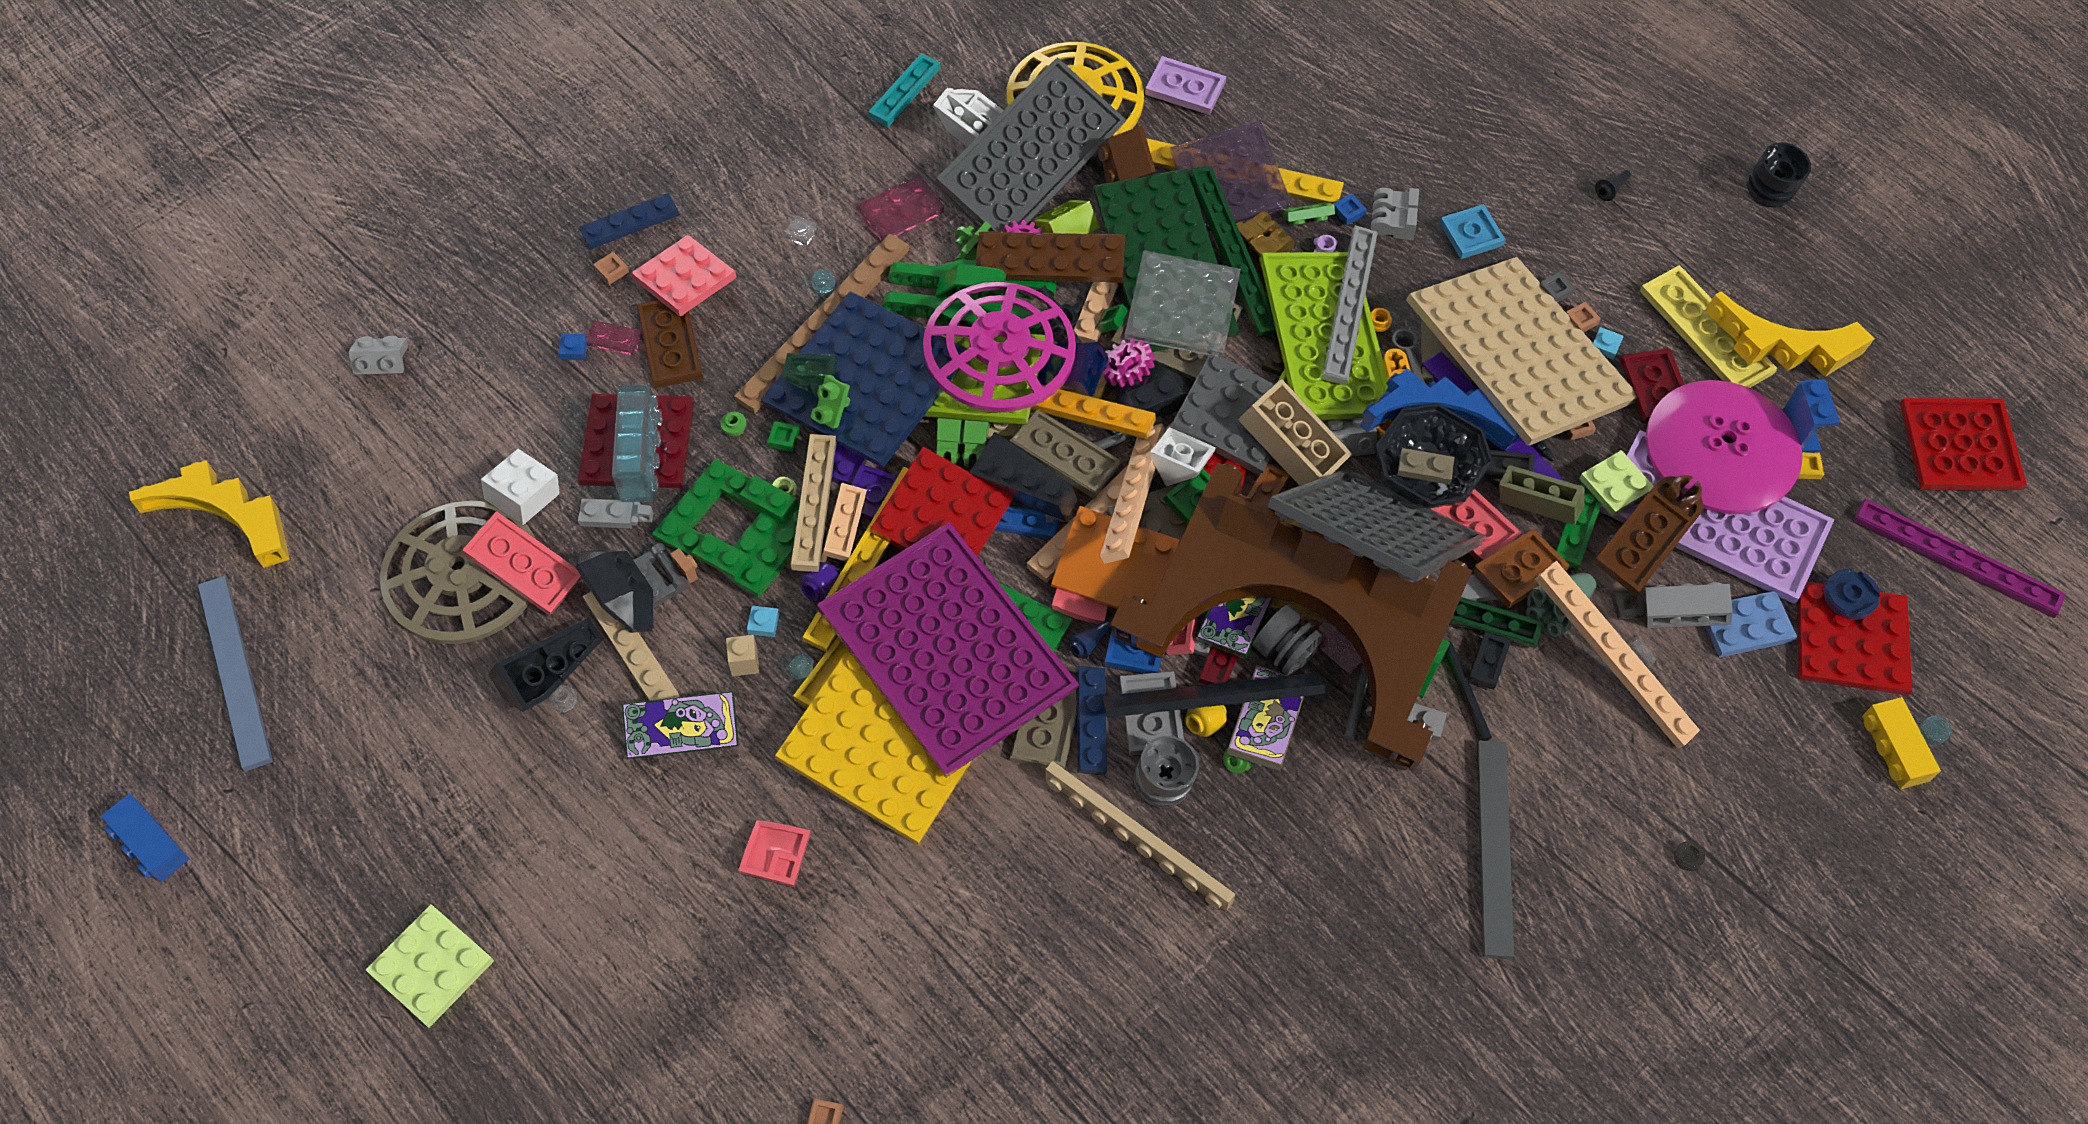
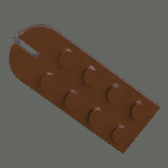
(1651, 532)

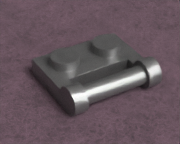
(660, 591)

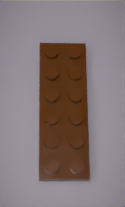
(1053, 255)

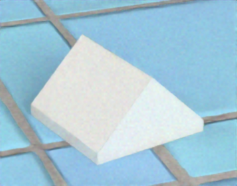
(1180, 456)

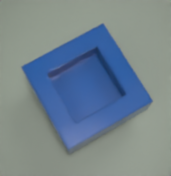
(1349, 209)
(572, 346)

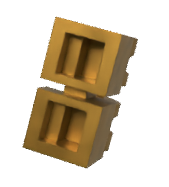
(1263, 236)

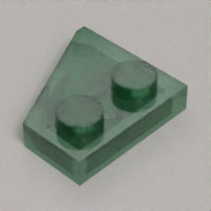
(809, 370)

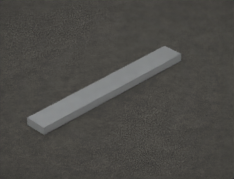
(1349, 306)

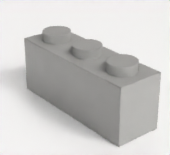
(1688, 605)

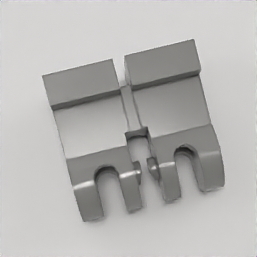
(1395, 213)

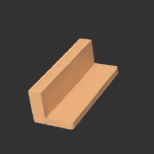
(844, 523)

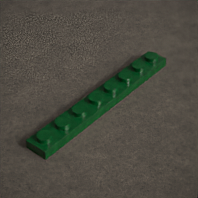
(1233, 250)

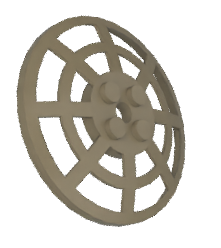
(446, 580)

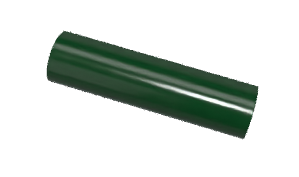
(1497, 621)

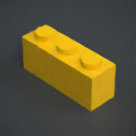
(1901, 743)

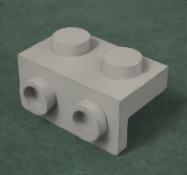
(378, 355)
(1353, 436)

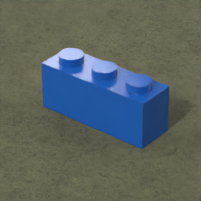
(144, 838)

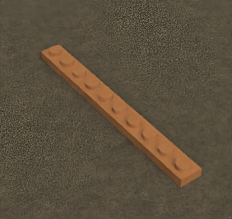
(860, 282)

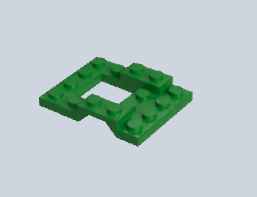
(763, 546)

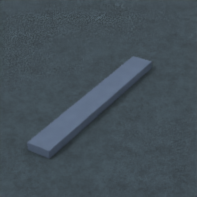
(235, 674)

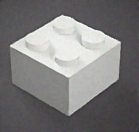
(520, 486)

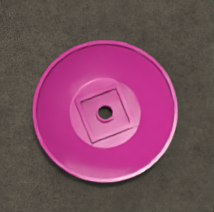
(1735, 476)

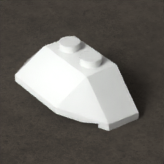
(965, 113)

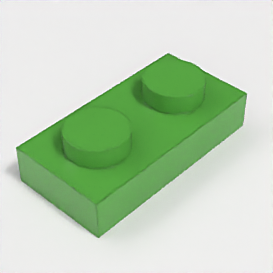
(1316, 211)

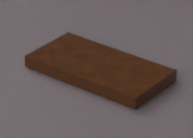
(669, 345)

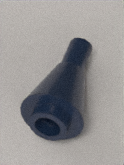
(1083, 643)

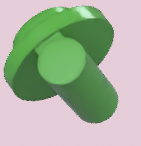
(1236, 764)

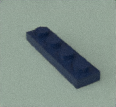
(629, 221)
(1091, 721)

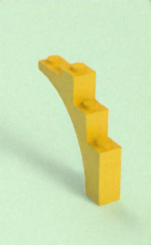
(1788, 346)
(229, 499)

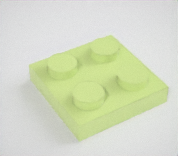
(1616, 483)

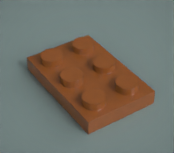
(1513, 568)

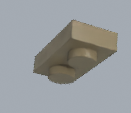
(1425, 466)

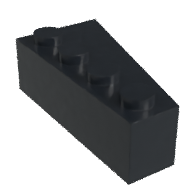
(1024, 478)

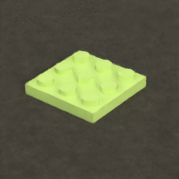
(430, 965)

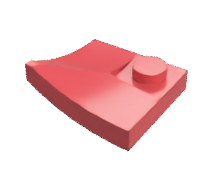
(1079, 607)
(775, 852)

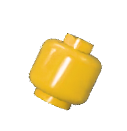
(1206, 720)

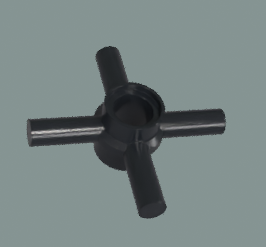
(1056, 323)

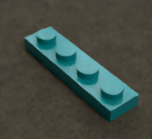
(904, 90)

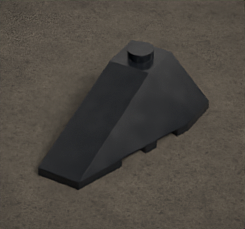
(541, 668)

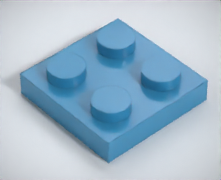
(1472, 231)

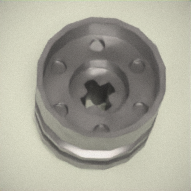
(1285, 637)
(1169, 758)

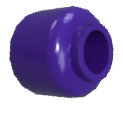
(818, 584)

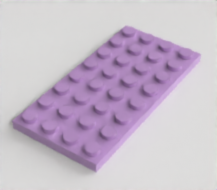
(1762, 547)

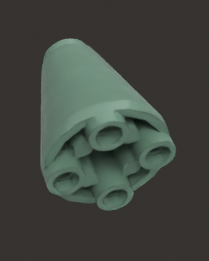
(1544, 609)

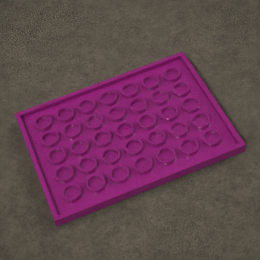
(947, 648)

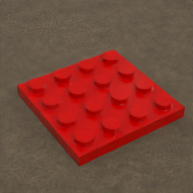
(1962, 444)
(936, 494)
(1854, 653)

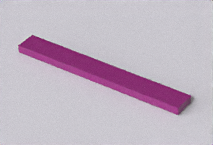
(1960, 558)

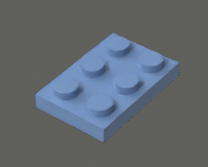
(1756, 624)

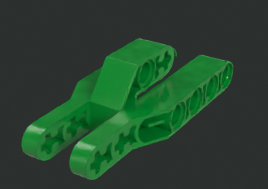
(948, 280)

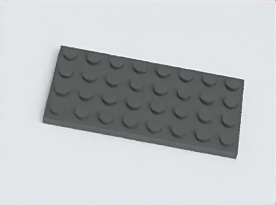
(1031, 149)

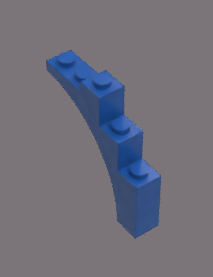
(1409, 391)

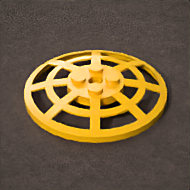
(1089, 76)

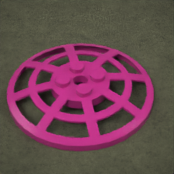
(997, 354)

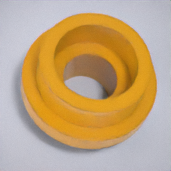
(1382, 315)

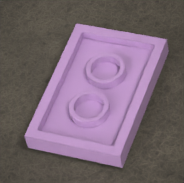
(1185, 85)

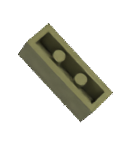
(1541, 495)

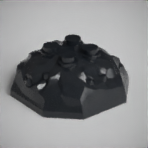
(1438, 432)

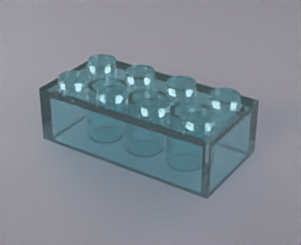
(636, 443)

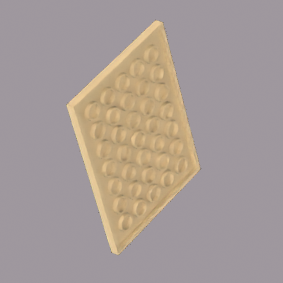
(1522, 350)

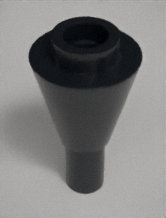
(1609, 187)

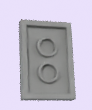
(1148, 726)

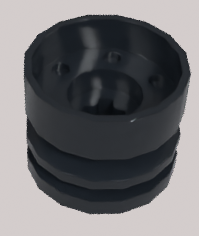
(1778, 174)

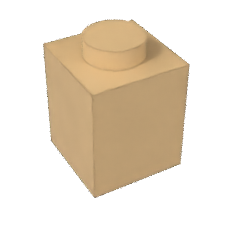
(742, 655)

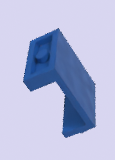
(1811, 408)

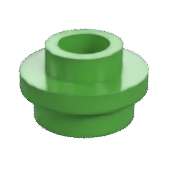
(733, 429)

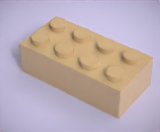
(1294, 435)

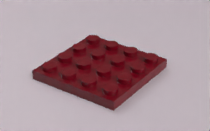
(600, 436)

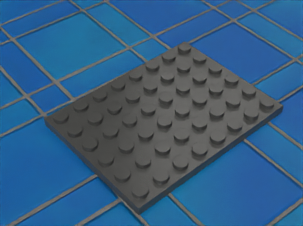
(1377, 524)

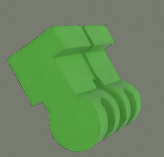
(951, 434)

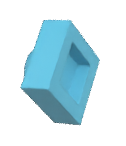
(1607, 342)
(763, 621)

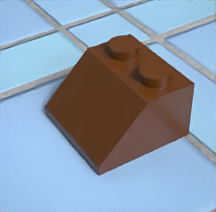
(1126, 156)

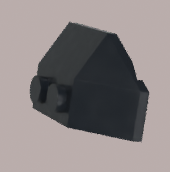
(1159, 392)
(618, 587)

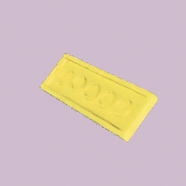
(1684, 306)

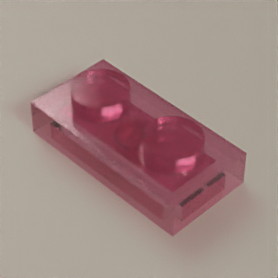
(614, 337)

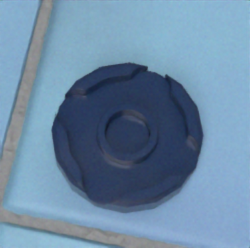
(1851, 594)

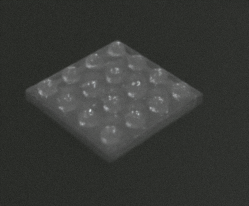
(1182, 304)

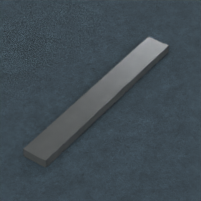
(1495, 851)

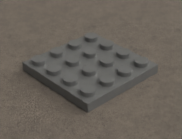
(1213, 410)

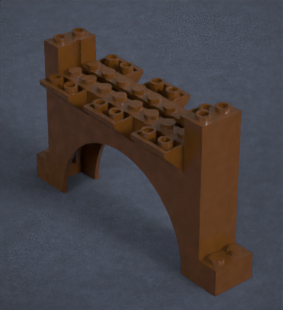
(1245, 552)

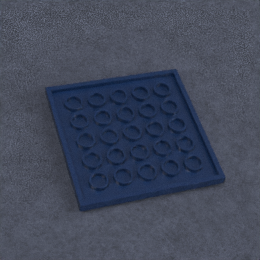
(886, 375)

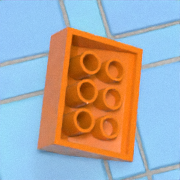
(1086, 575)

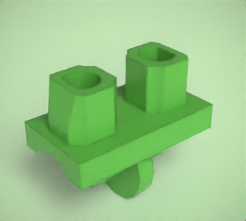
(965, 236)
(831, 402)

